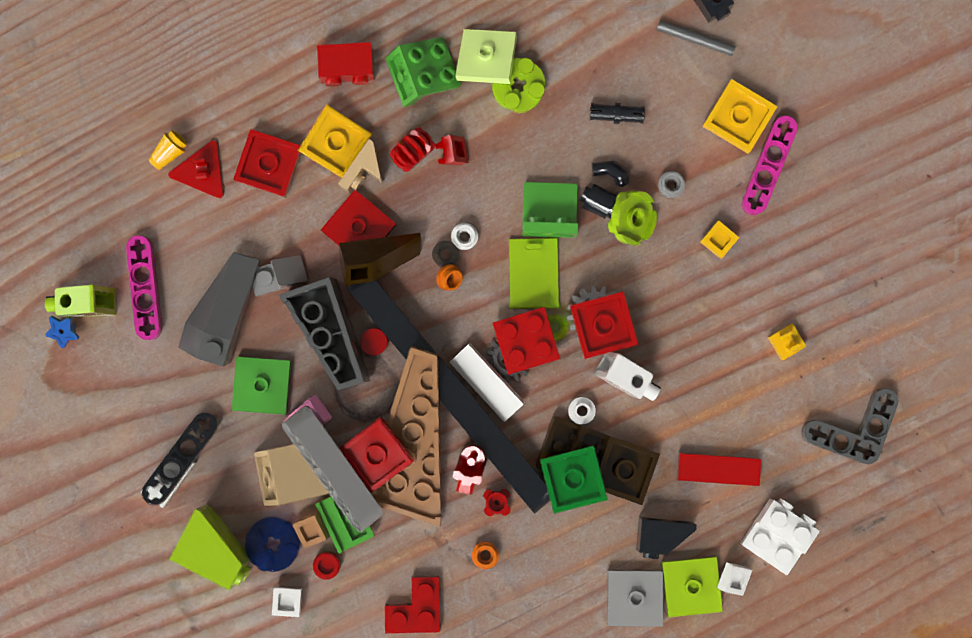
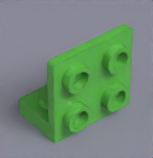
(422, 69)
(549, 210)

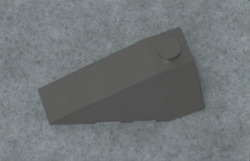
(218, 317)

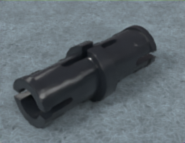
(617, 113)

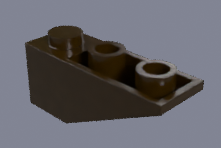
(373, 258)

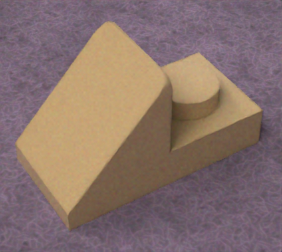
(364, 162)

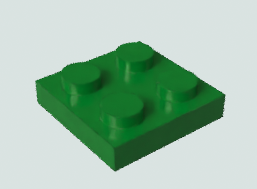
(574, 480)

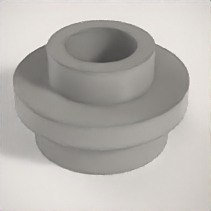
(677, 178)

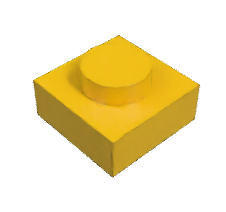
(719, 239)

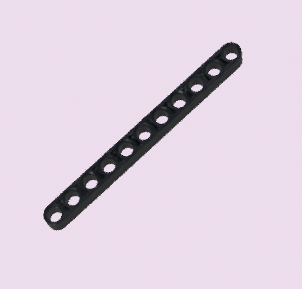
(455, 397)

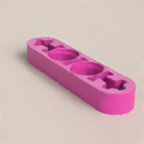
(772, 167)
(148, 287)

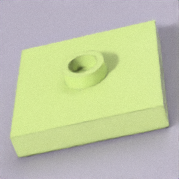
(486, 56)

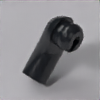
(613, 169)

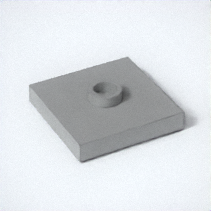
(635, 598)

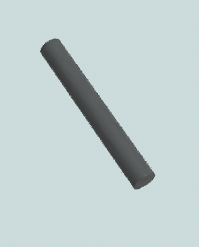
(696, 38)

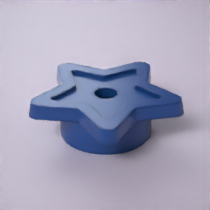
(67, 326)

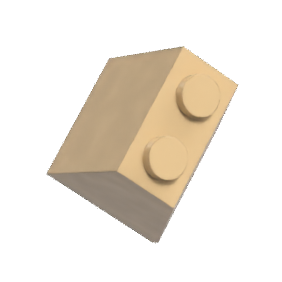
(286, 476)

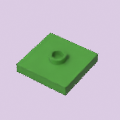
(261, 385)

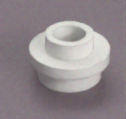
(464, 227)
(572, 410)

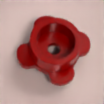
(491, 509)

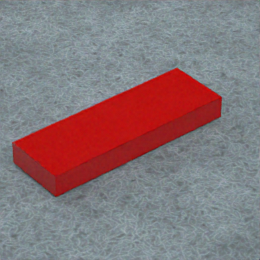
(719, 469)

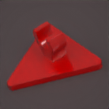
(201, 171)

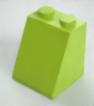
(212, 550)

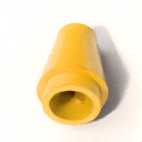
(168, 149)

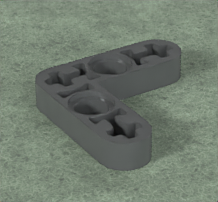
(864, 436)

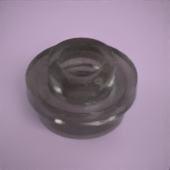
(445, 245)

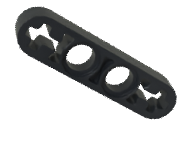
(176, 456)

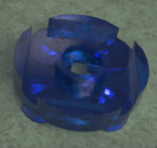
(266, 558)

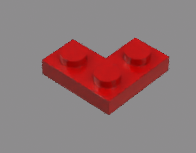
(422, 614)

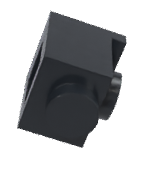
(714, 10)

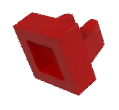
(454, 150)

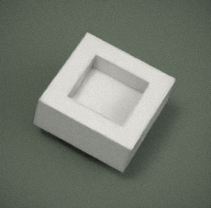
(734, 579)
(287, 601)

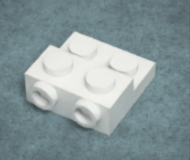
(780, 535)

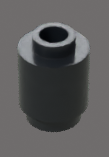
(598, 201)

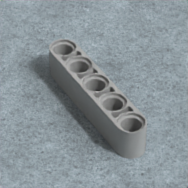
(332, 469)

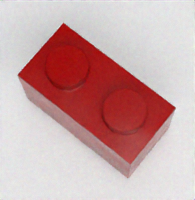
(345, 63)

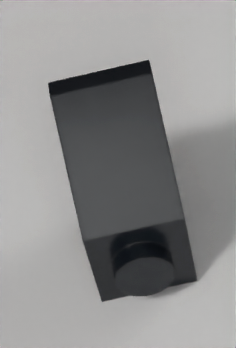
(661, 535)

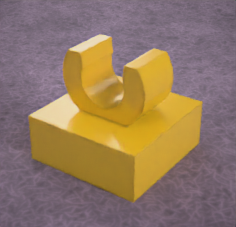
(787, 341)

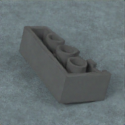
(328, 330)

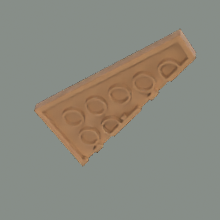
(417, 425)

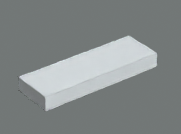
(487, 382)

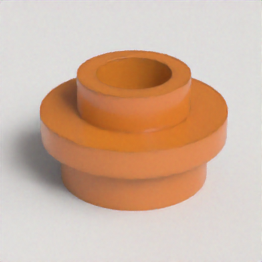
(449, 277)
(489, 563)

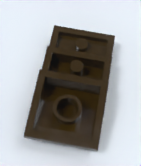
(623, 466)

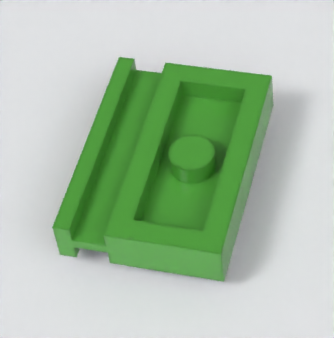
(340, 529)

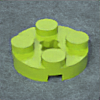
(533, 91)
(621, 223)

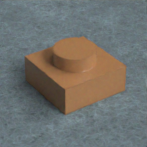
(311, 530)

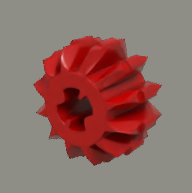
(412, 149)

